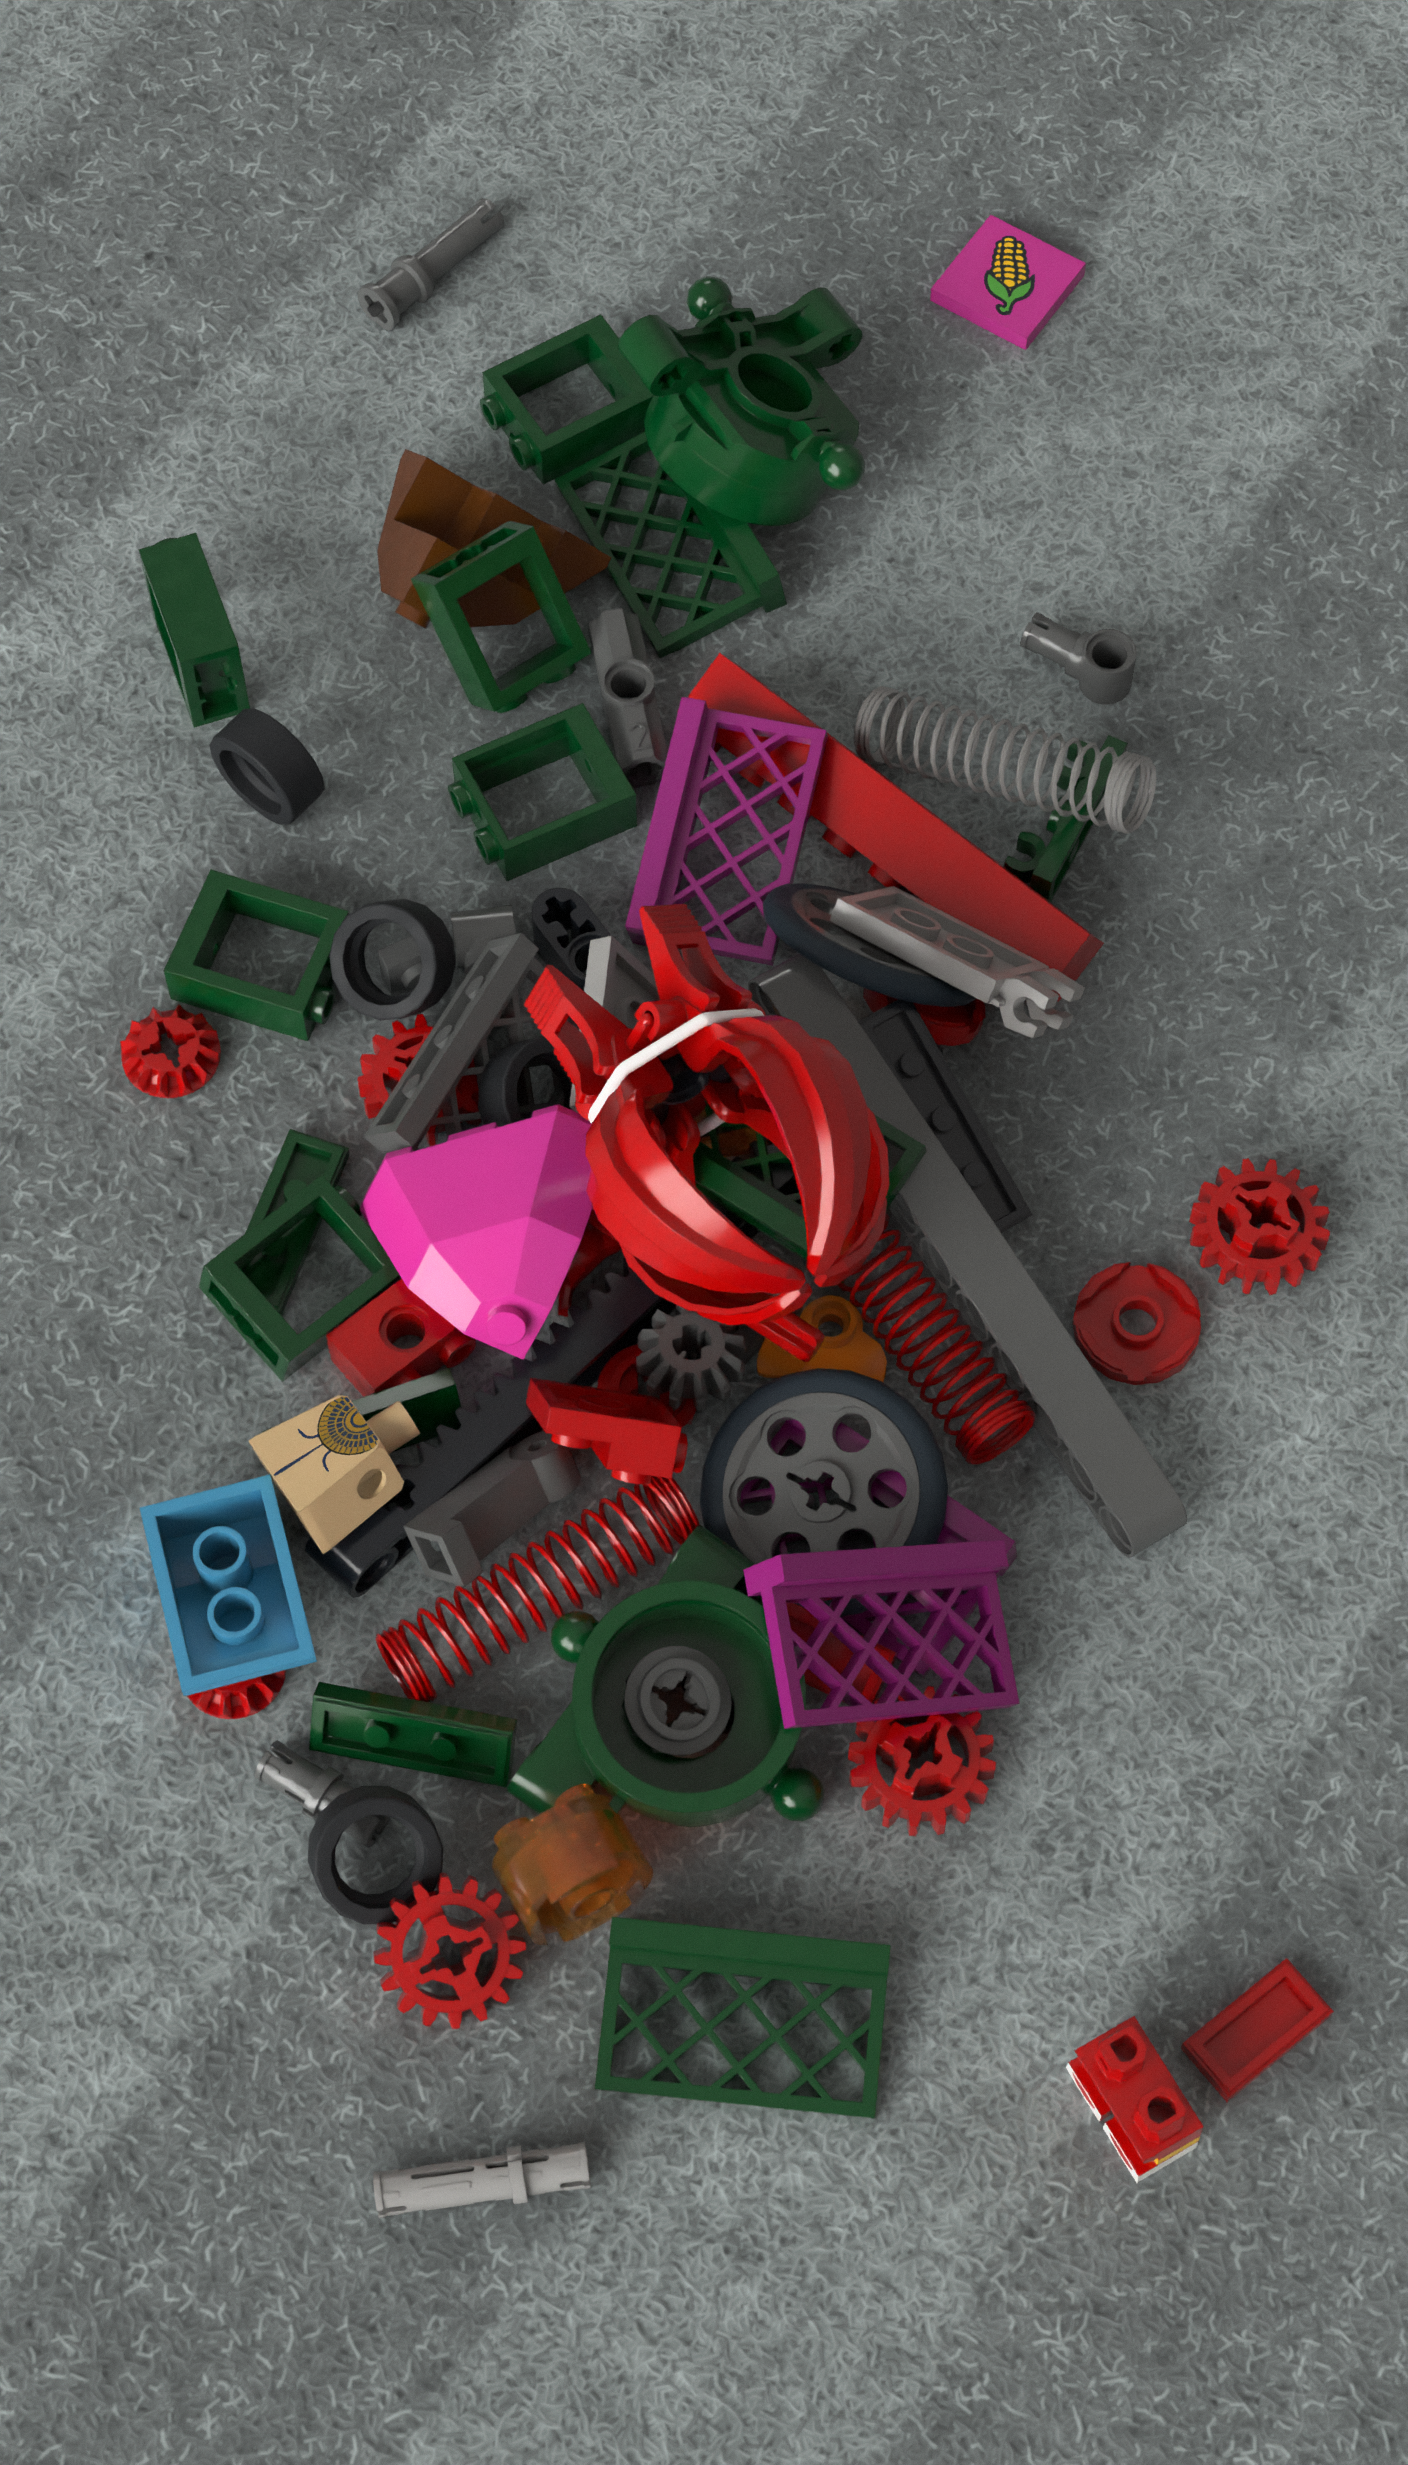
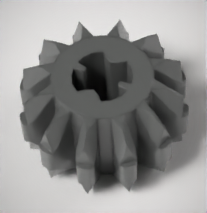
(666, 1360)

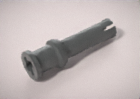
(414, 276)

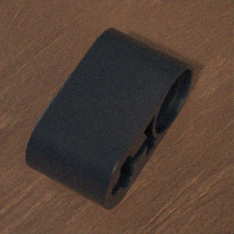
(552, 916)

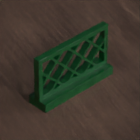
(731, 540)
(759, 1202)
(751, 1956)

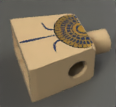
(335, 1464)

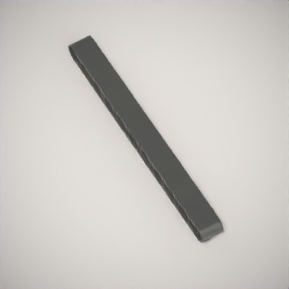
(992, 1285)

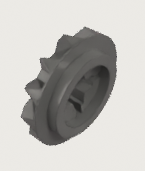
(705, 1691)

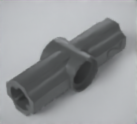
(622, 672)

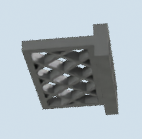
(456, 1041)

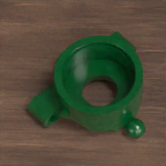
(741, 403)
(593, 1741)

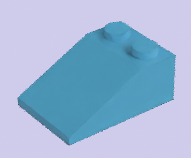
(227, 1585)

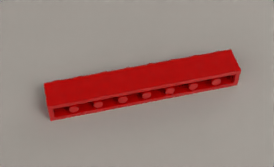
(898, 832)

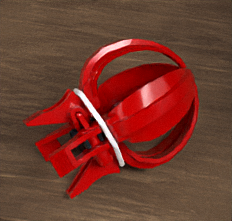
(752, 1070)

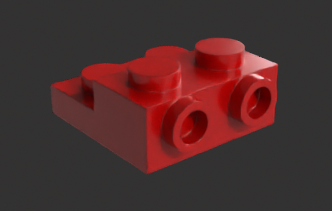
(624, 1429)

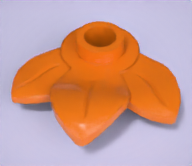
(847, 1351)

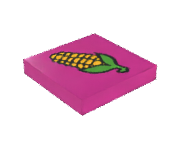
(1008, 282)

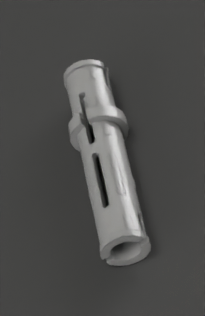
(482, 2179)

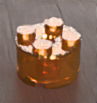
(569, 1865)

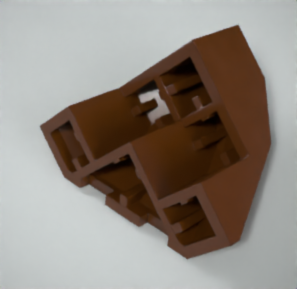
(441, 513)

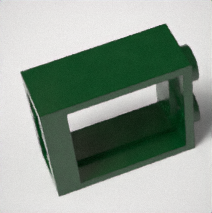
(584, 439)
(473, 566)
(194, 629)
(524, 751)
(190, 962)
(255, 1316)

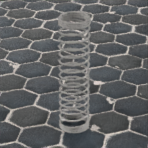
(1117, 787)

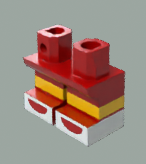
(1127, 2078)

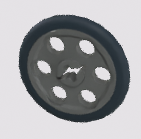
(801, 919)
(820, 1402)

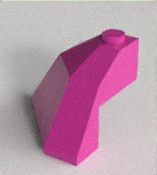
(487, 1222)

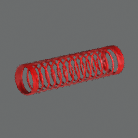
(971, 1444)
(663, 1496)

